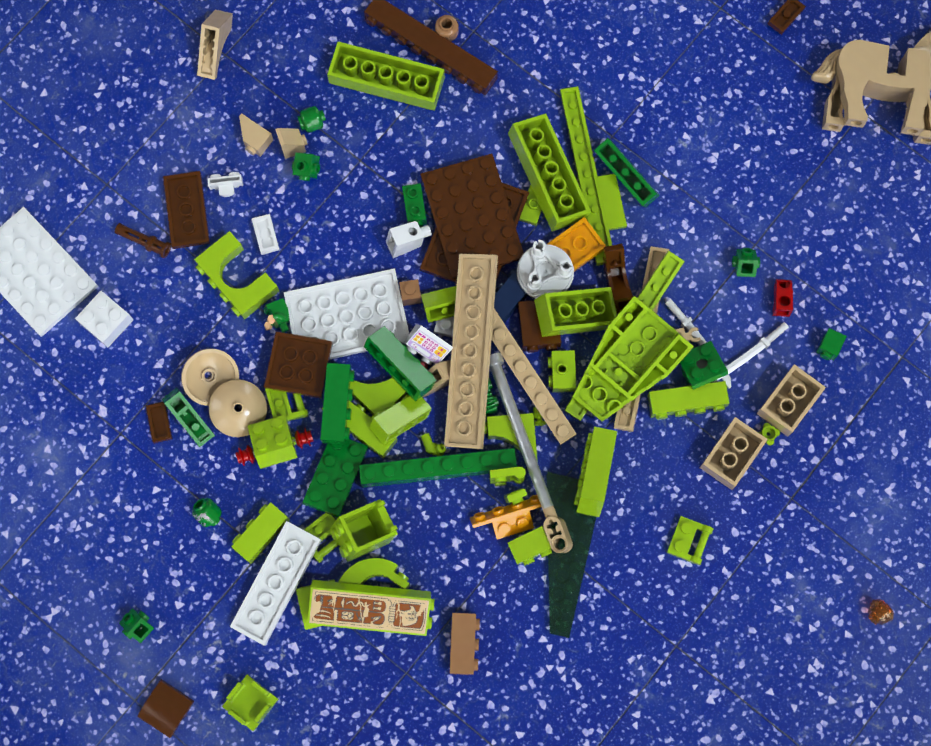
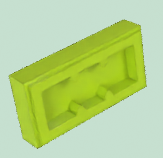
(531, 209)
(515, 496)

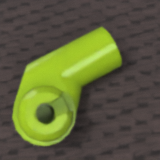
(432, 448)

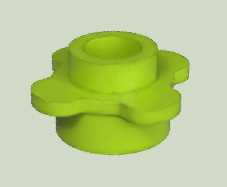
(773, 433)

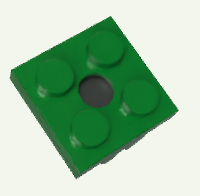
(702, 365)

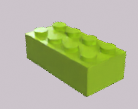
(575, 311)
(595, 471)

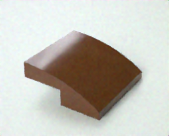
(165, 708)

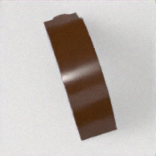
(616, 275)

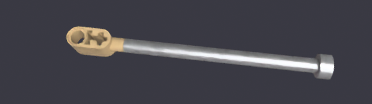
(496, 362)

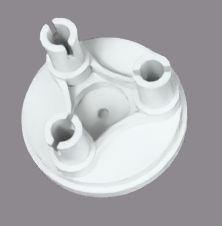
(544, 270)

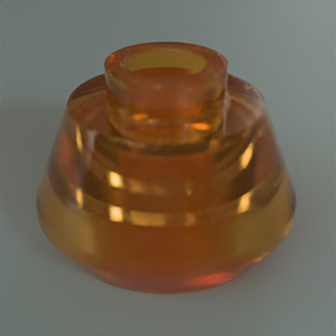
(880, 612)

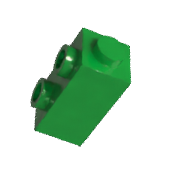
(414, 204)

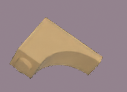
(213, 36)

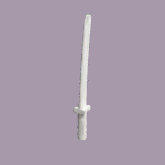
(686, 322)
(763, 343)

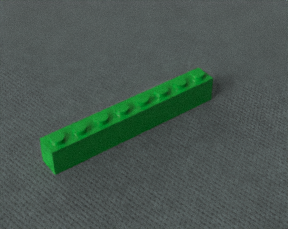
(436, 467)

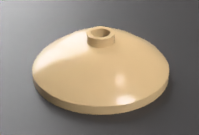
(207, 360)
(223, 403)

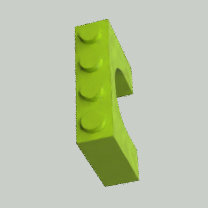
(245, 299)

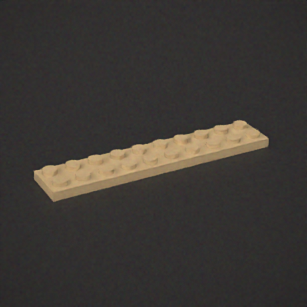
(471, 351)

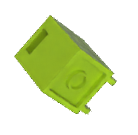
(363, 530)

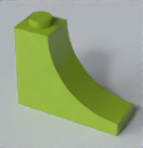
(378, 396)
(500, 429)

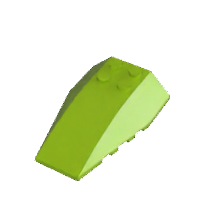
(630, 359)

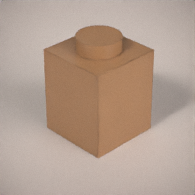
(410, 292)

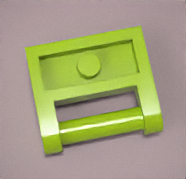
(280, 405)
(501, 476)
(322, 529)
(683, 539)

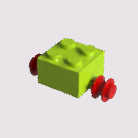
(273, 442)

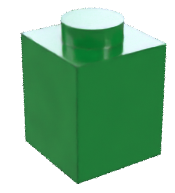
(831, 344)

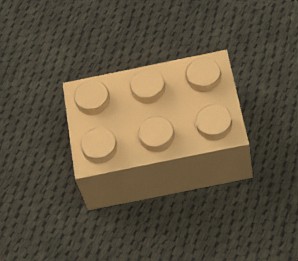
(791, 400)
(733, 453)

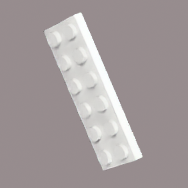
(275, 583)

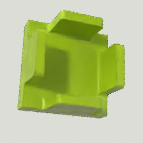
(249, 702)

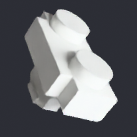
(225, 183)

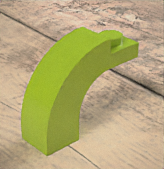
(374, 567)

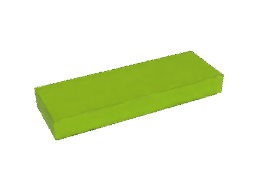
(612, 202)

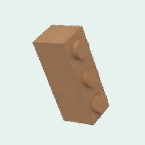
(464, 644)

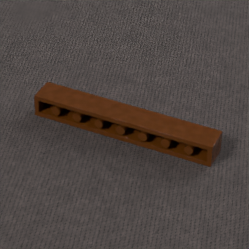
(431, 46)

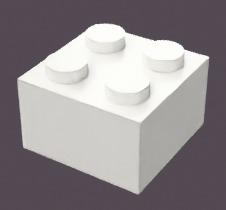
(104, 319)

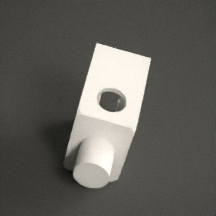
(406, 238)

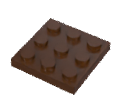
(298, 365)

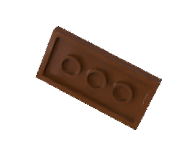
(186, 210)

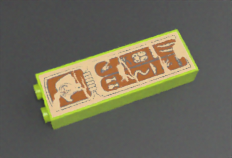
(370, 608)

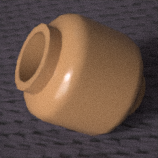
(447, 27)

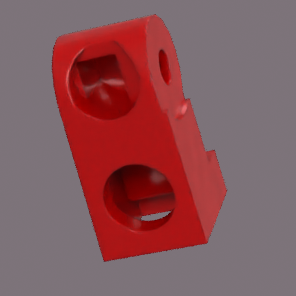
(783, 298)

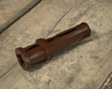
(150, 245)

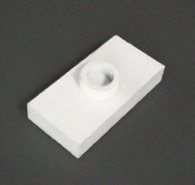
(265, 234)

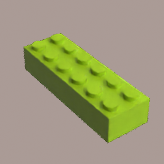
(386, 76)
(548, 172)

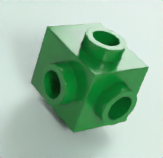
(306, 166)
(746, 262)
(136, 625)

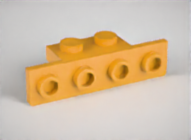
(508, 519)

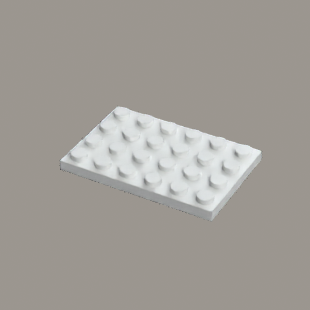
(39, 273)
(348, 311)

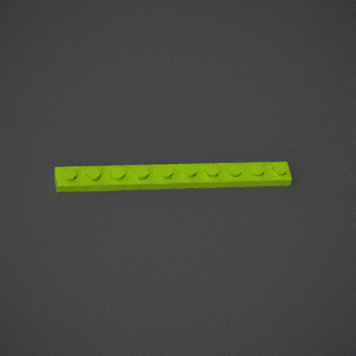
(585, 164)
(650, 296)

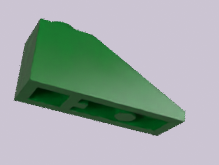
(188, 417)

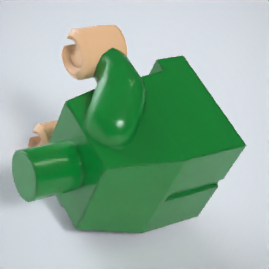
(278, 315)

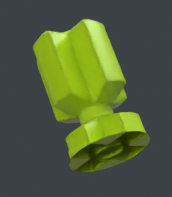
(537, 415)

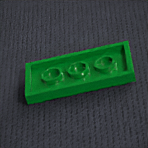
(335, 477)

